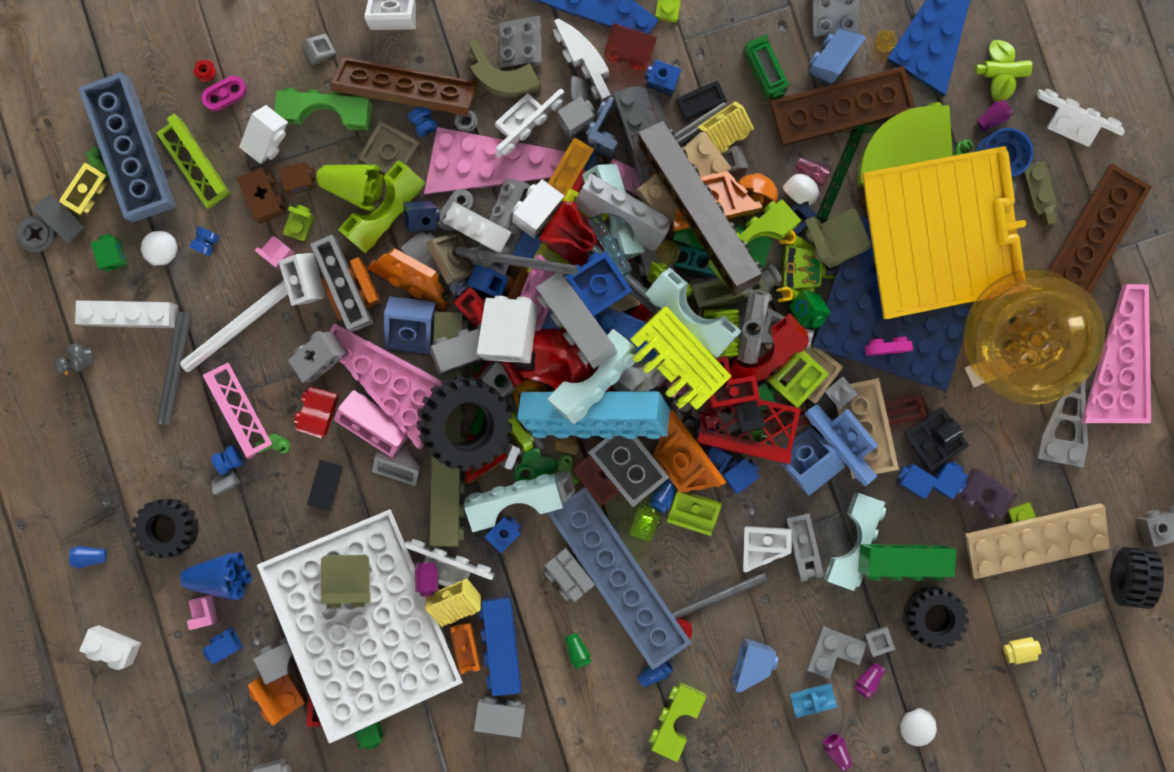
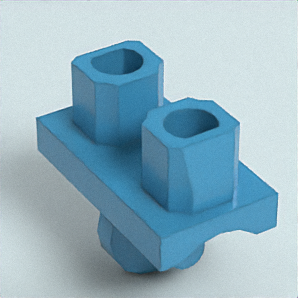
(813, 700)

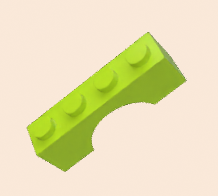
(401, 187)
(775, 223)

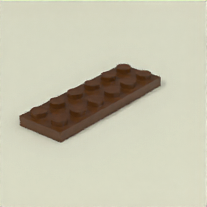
(404, 86)
(842, 106)
(1100, 227)

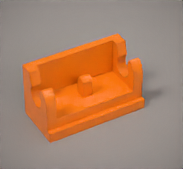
(465, 647)

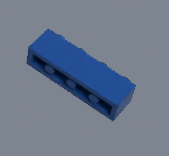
(501, 646)

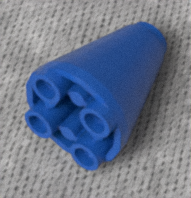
(218, 577)

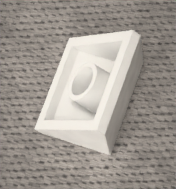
(391, 14)

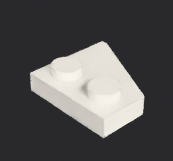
(765, 545)

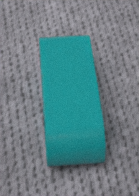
(694, 262)

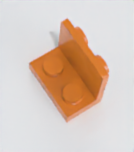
(364, 283)
(276, 697)

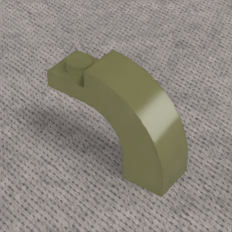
(502, 83)

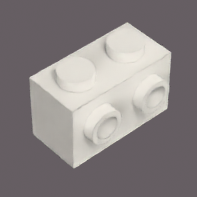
(263, 134)
(537, 208)
(302, 279)
(109, 647)

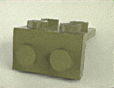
(838, 238)
(345, 580)

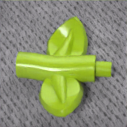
(1003, 69)

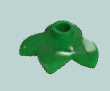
(535, 465)

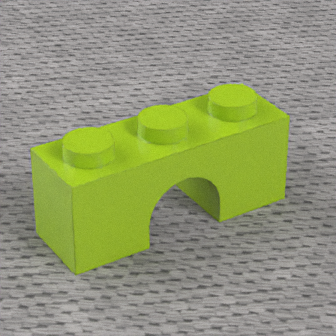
(683, 701)

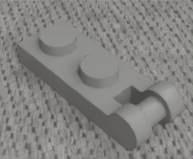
(804, 546)

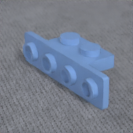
(847, 439)

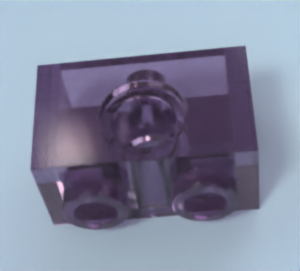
(1000, 496)

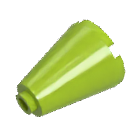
(354, 183)

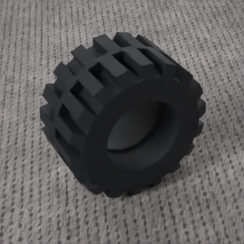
(146, 531)
(1137, 577)
(954, 618)

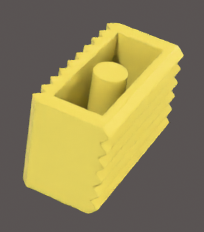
(727, 126)
(453, 603)

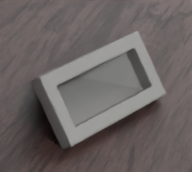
(400, 467)

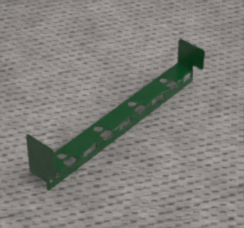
(842, 171)

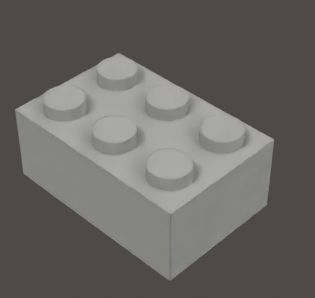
(629, 467)

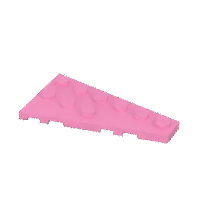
(470, 162)
(1123, 374)
(388, 380)

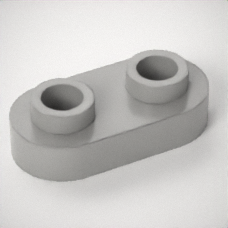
(454, 198)

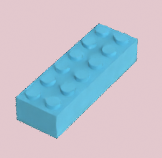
(614, 415)

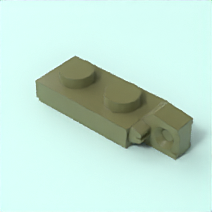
(1041, 192)

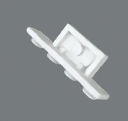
(522, 117)
(1077, 122)
(449, 569)

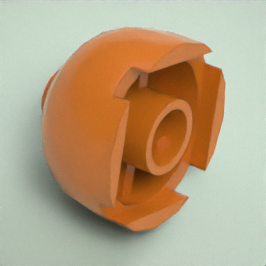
(760, 190)

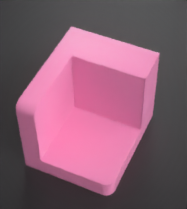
(275, 251)
(202, 612)

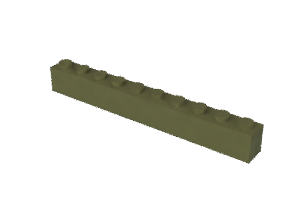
(447, 482)

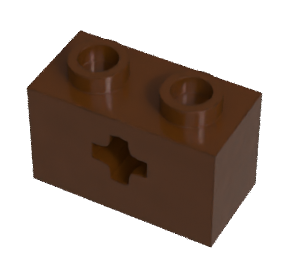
(252, 186)

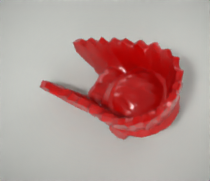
(556, 360)

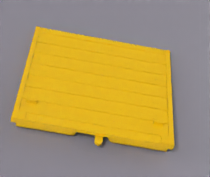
(942, 230)

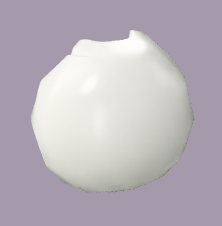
(802, 189)
(159, 248)
(918, 727)

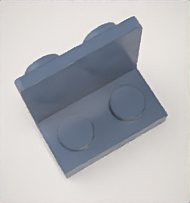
(602, 142)

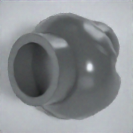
(79, 358)

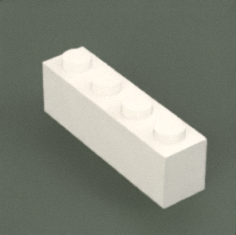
(126, 314)

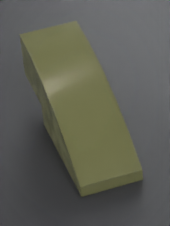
(716, 294)

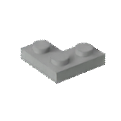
(831, 645)

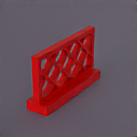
(750, 447)

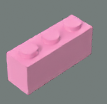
(370, 423)

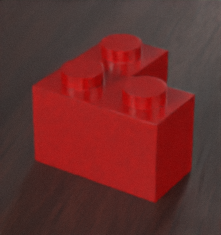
(734, 390)

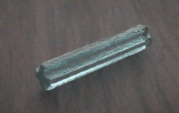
(609, 244)

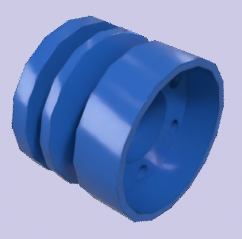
(1017, 145)

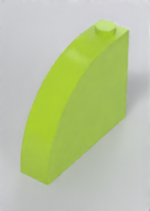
(908, 139)

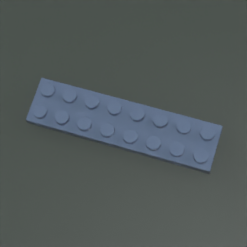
(619, 579)

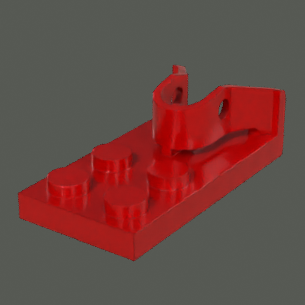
(570, 235)

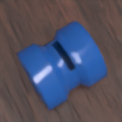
(422, 121)
(202, 246)
(227, 460)

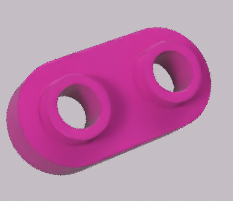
(224, 91)
(878, 347)

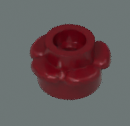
(709, 419)

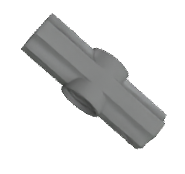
(755, 313)

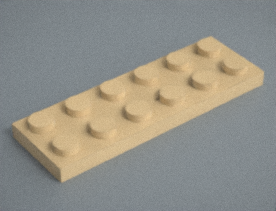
(1037, 541)

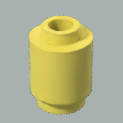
(1022, 651)

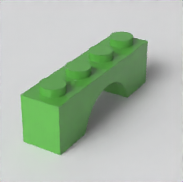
(296, 106)

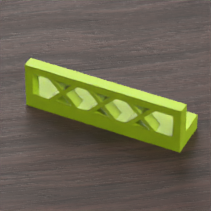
(196, 156)

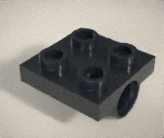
(936, 439)

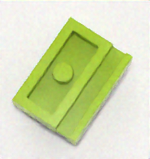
(694, 512)

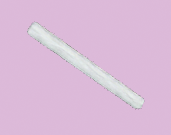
(234, 327)

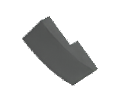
(59, 218)

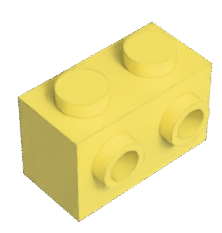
(83, 188)

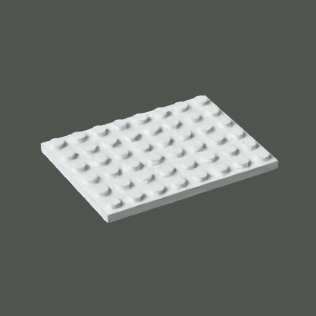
(363, 658)

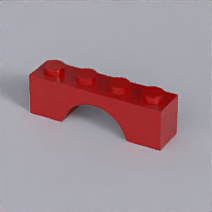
(787, 339)

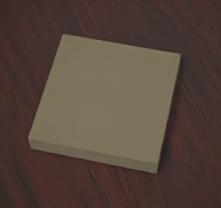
(387, 147)
(450, 265)

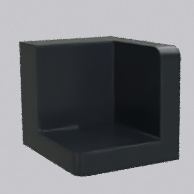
(748, 416)

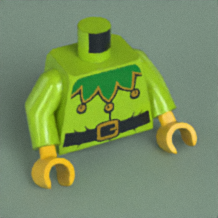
(800, 268)

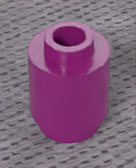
(426, 579)

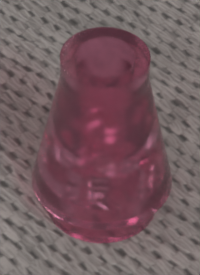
(813, 169)

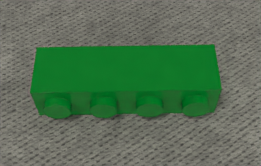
(906, 561)

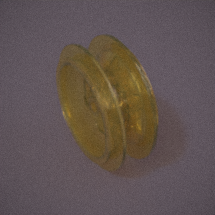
(1073, 339)

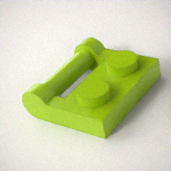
(802, 383)

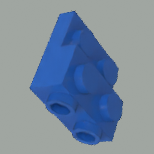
(599, 283)

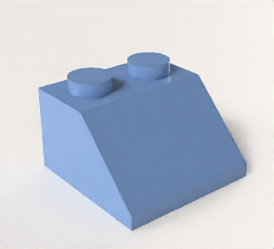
(835, 56)
(409, 325)
(812, 461)
(753, 664)

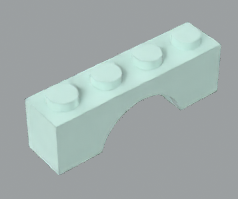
(619, 227)
(712, 333)
(575, 399)
(539, 493)
(866, 514)

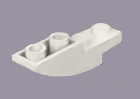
(581, 51)

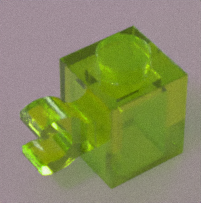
(644, 523)

